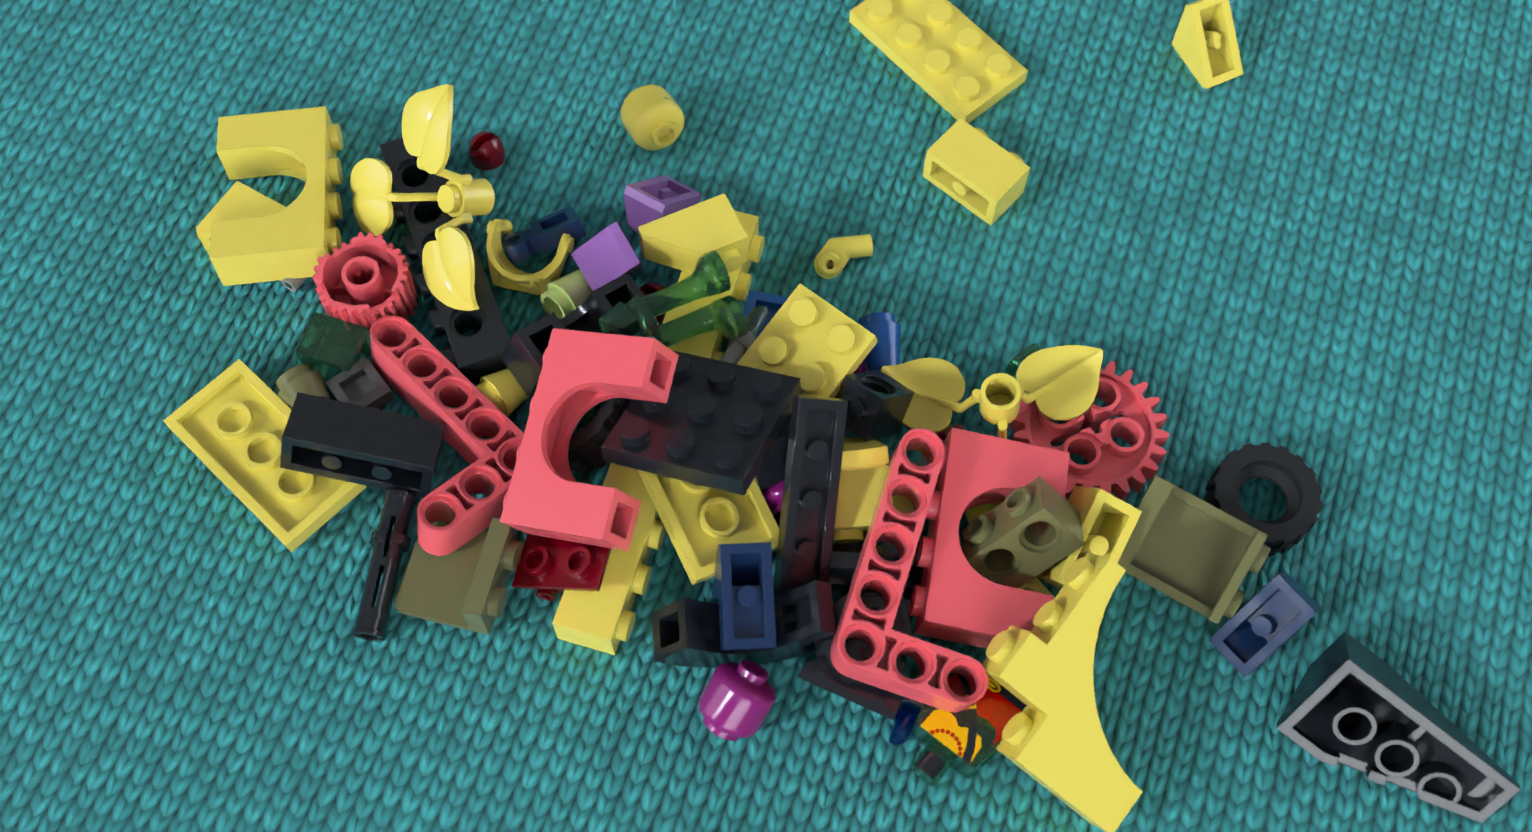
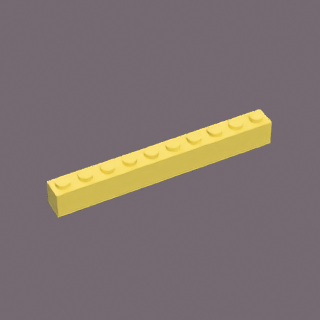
(605, 616)

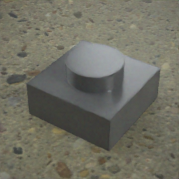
(361, 386)

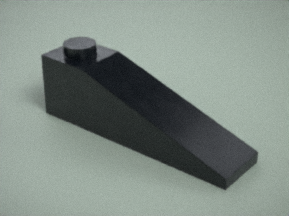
(1372, 720)

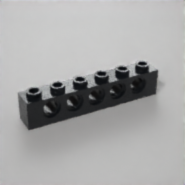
(473, 354)

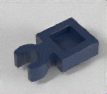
(543, 234)

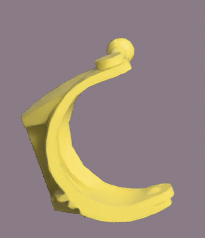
(507, 276)

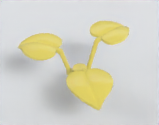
(427, 134)
(1057, 378)

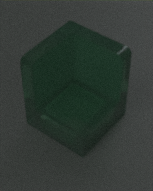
(332, 343)

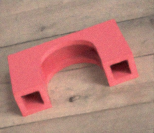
(574, 377)
(953, 596)

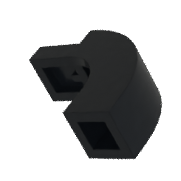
(690, 629)

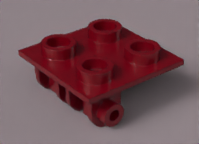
(560, 565)

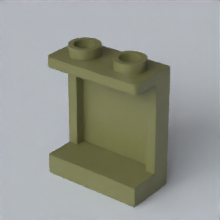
(1192, 550)

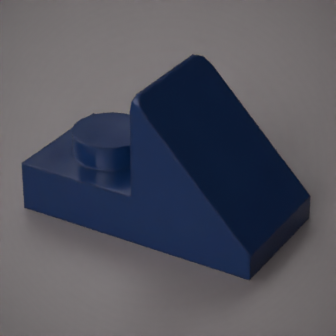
(745, 595)
(1265, 623)

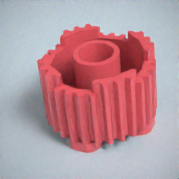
(366, 281)

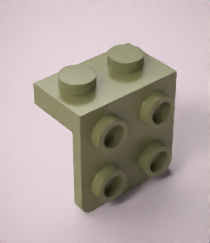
(464, 586)

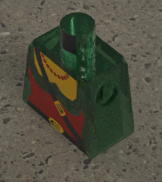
(962, 738)

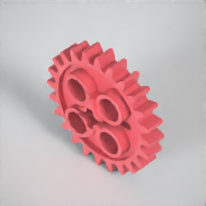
(1108, 465)

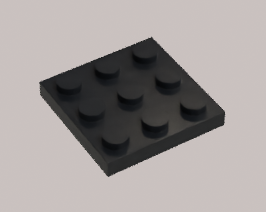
(710, 429)

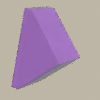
(655, 199)
(606, 257)

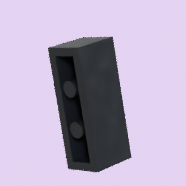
(361, 445)

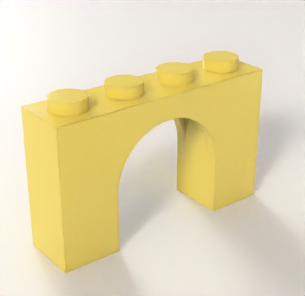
(290, 240)

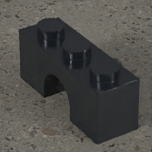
(527, 346)

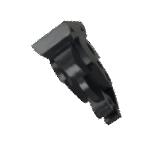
(824, 674)

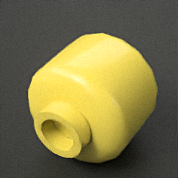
(652, 117)

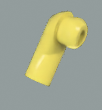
(839, 251)

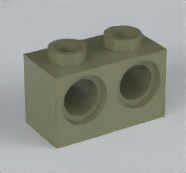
(1023, 535)

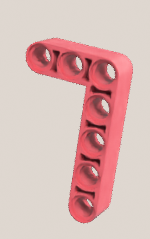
(402, 356)
(889, 580)

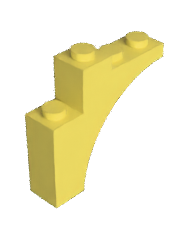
(1052, 673)

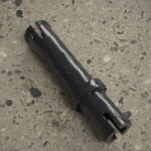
(373, 619)

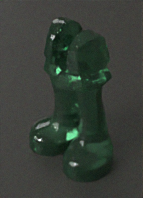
(707, 280)

